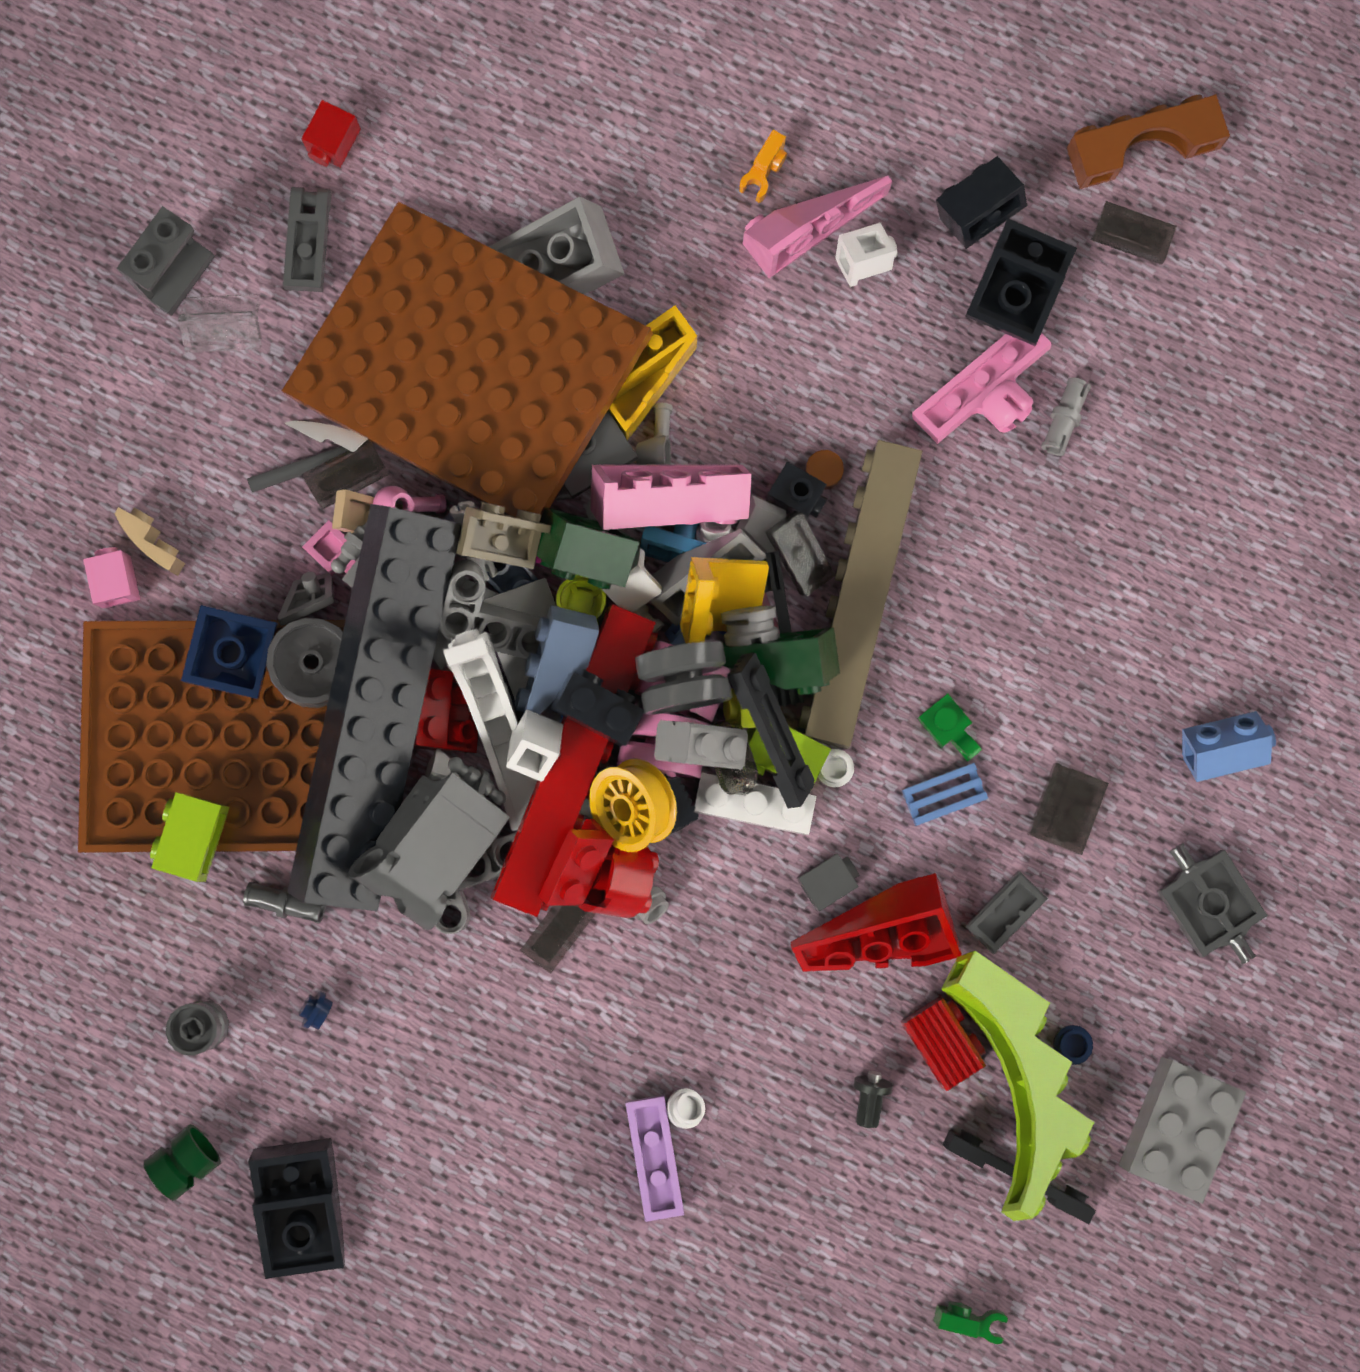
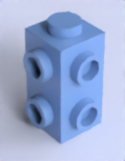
(1227, 746)

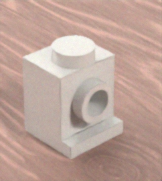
(865, 253)

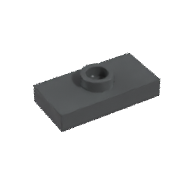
(1005, 912)

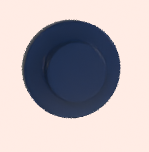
(315, 1010)
(1073, 1043)

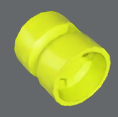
(582, 597)

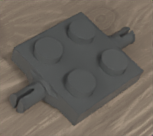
(1212, 903)

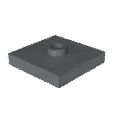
(605, 447)

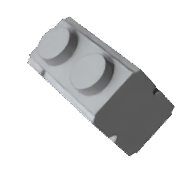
(700, 744)

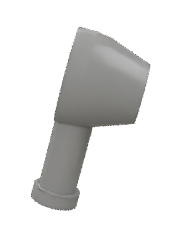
(655, 449)

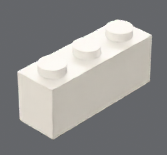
(760, 807)

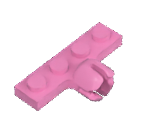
(984, 388)

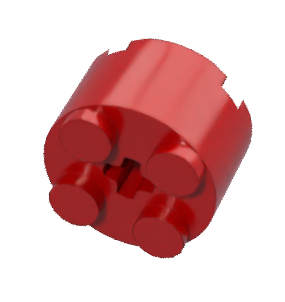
(623, 884)

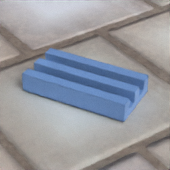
(975, 783)

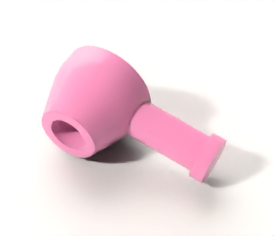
(390, 494)

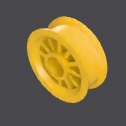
(633, 804)

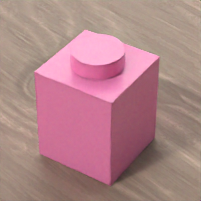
(111, 578)

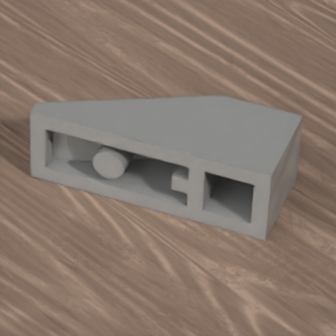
(675, 573)

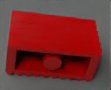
(944, 1043)

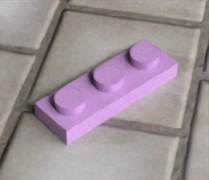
(654, 1158)

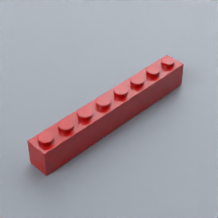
(559, 798)

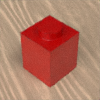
(330, 134)

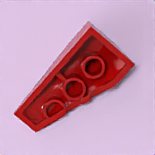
(895, 924)

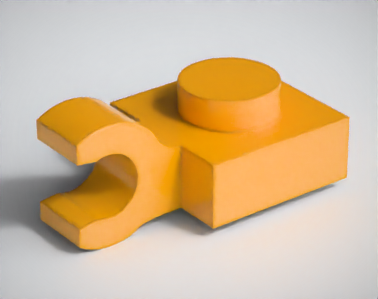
(769, 158)

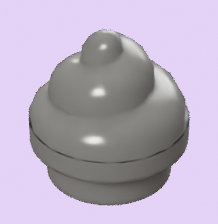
(658, 906)

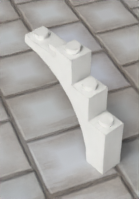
(491, 706)

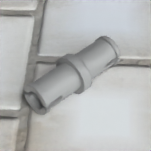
(1066, 416)

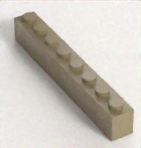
(863, 588)

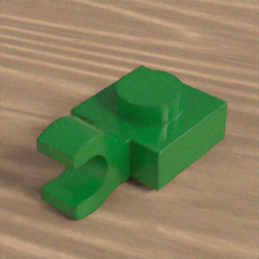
(947, 723)
(960, 1320)

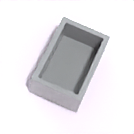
(1182, 1129)

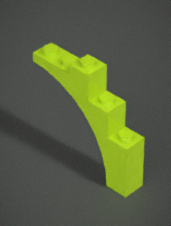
(1035, 1073)

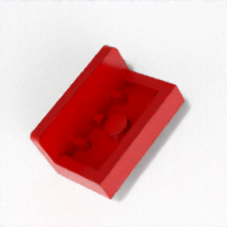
(576, 865)

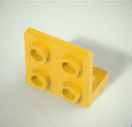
(718, 587)

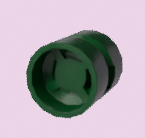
(175, 1167)

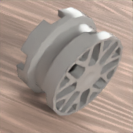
(750, 625)

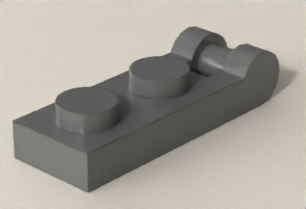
(306, 240)

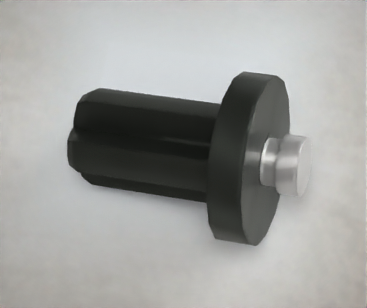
(872, 1090)

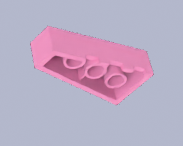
(669, 495)

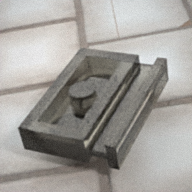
(1067, 809)

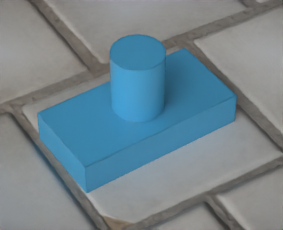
(667, 545)

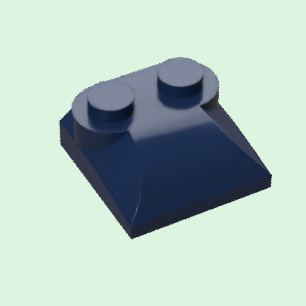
(229, 652)

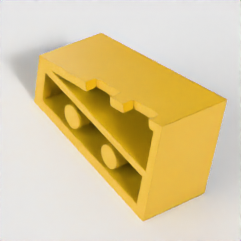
(654, 371)

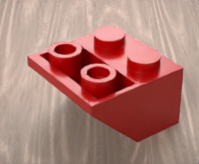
(445, 717)

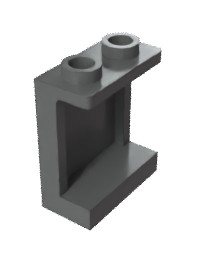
(165, 261)

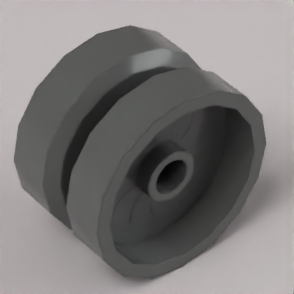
(683, 672)

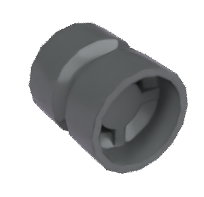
(197, 1027)

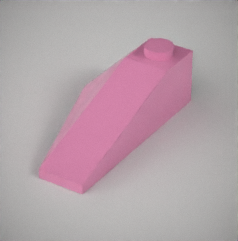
(797, 228)

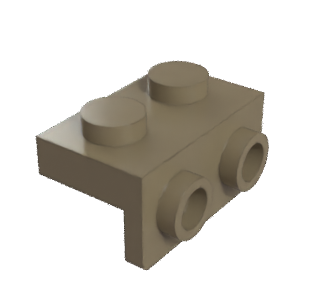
(501, 537)

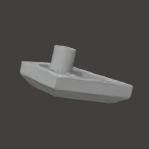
(761, 518)
(307, 597)

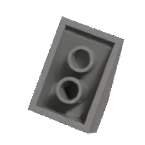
(567, 246)

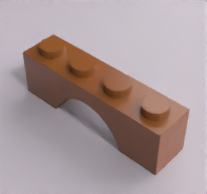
(1190, 128)

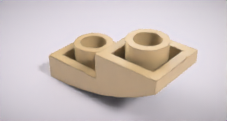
(139, 530)

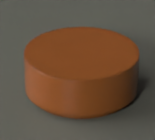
(826, 467)

